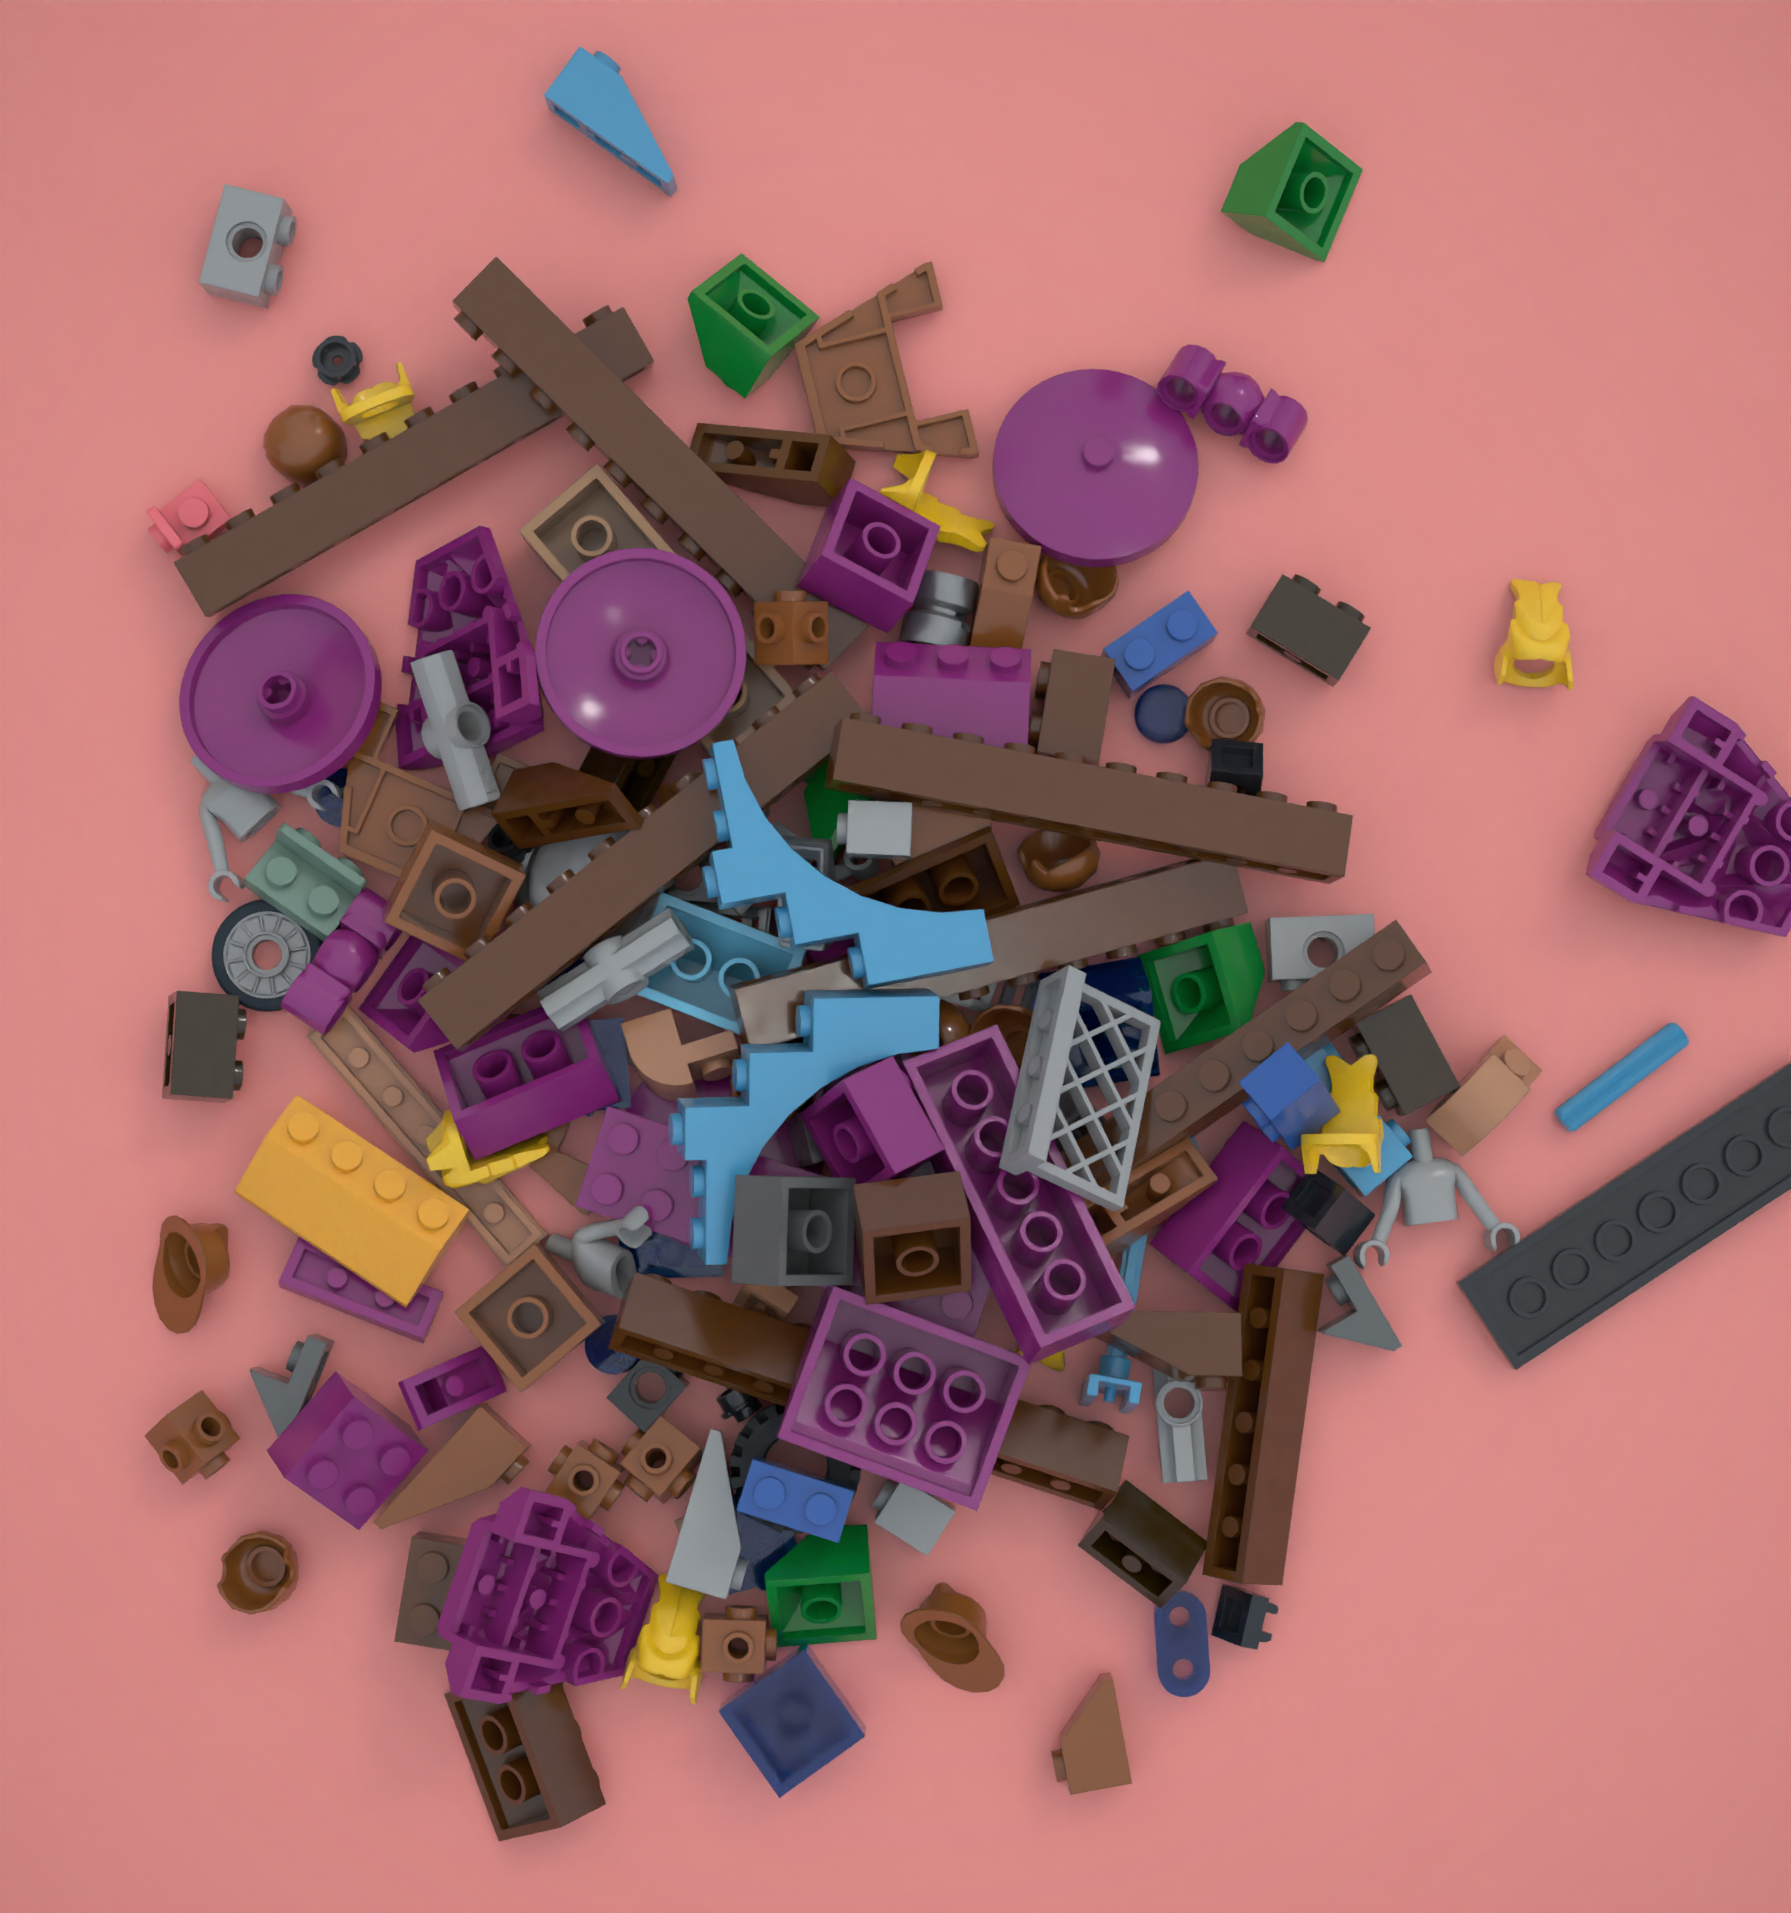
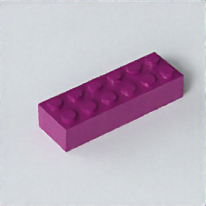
(1025, 1231)

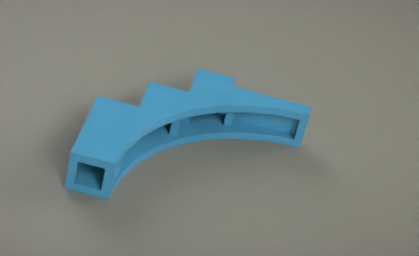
(760, 866)
(774, 1079)

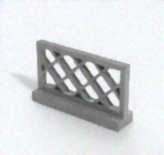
(1041, 1084)

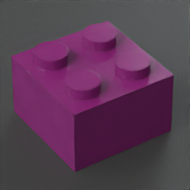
(869, 556)
(872, 1126)
(346, 1450)

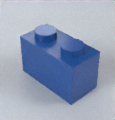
(1159, 644)
(1287, 1097)
(796, 1499)

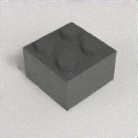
(793, 1230)

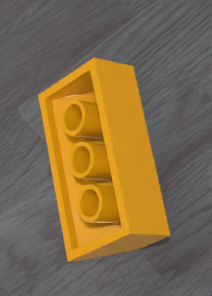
(351, 1201)

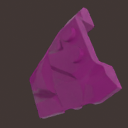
(468, 606)
(1700, 827)
(540, 1601)

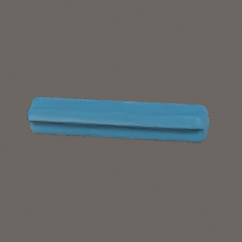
(1621, 1077)

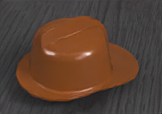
(187, 1268)
(953, 1640)

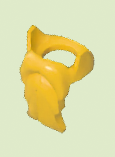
(378, 408)
(955, 526)
(1535, 634)
(1355, 1132)
(459, 1166)
(669, 1644)

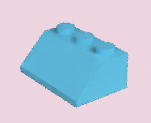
(722, 956)

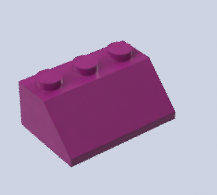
(954, 689)
(524, 1081)
(1237, 1216)

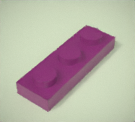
(331, 1284)

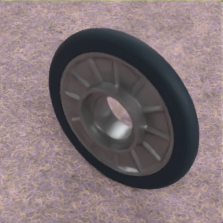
(235, 949)

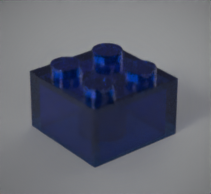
(792, 1719)

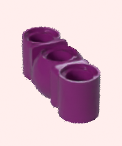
(1232, 404)
(342, 964)

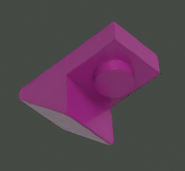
(451, 1387)

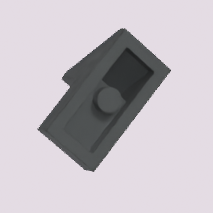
(1365, 1320)
(285, 1396)

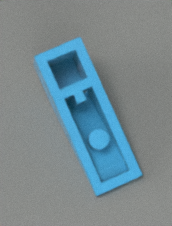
(600, 106)

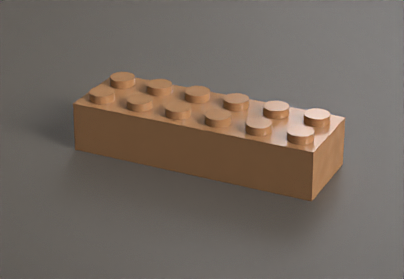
(600, 519)

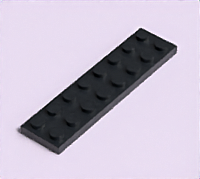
(1637, 1224)

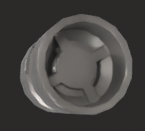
(940, 610)

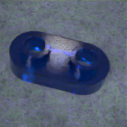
(1182, 1642)

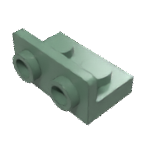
(305, 881)

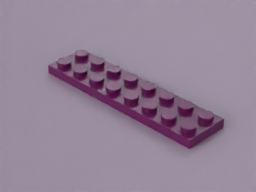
(641, 1168)

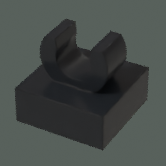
(1241, 1617)

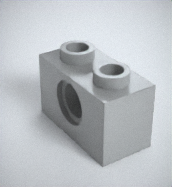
(239, 217)
(1289, 940)

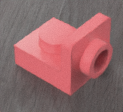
(187, 518)

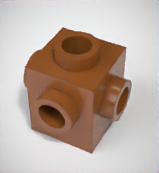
(791, 630)
(193, 1438)
(660, 1443)
(601, 1463)
(721, 1655)

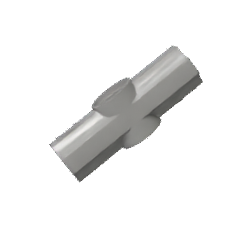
(455, 730)
(615, 970)
(1179, 1438)

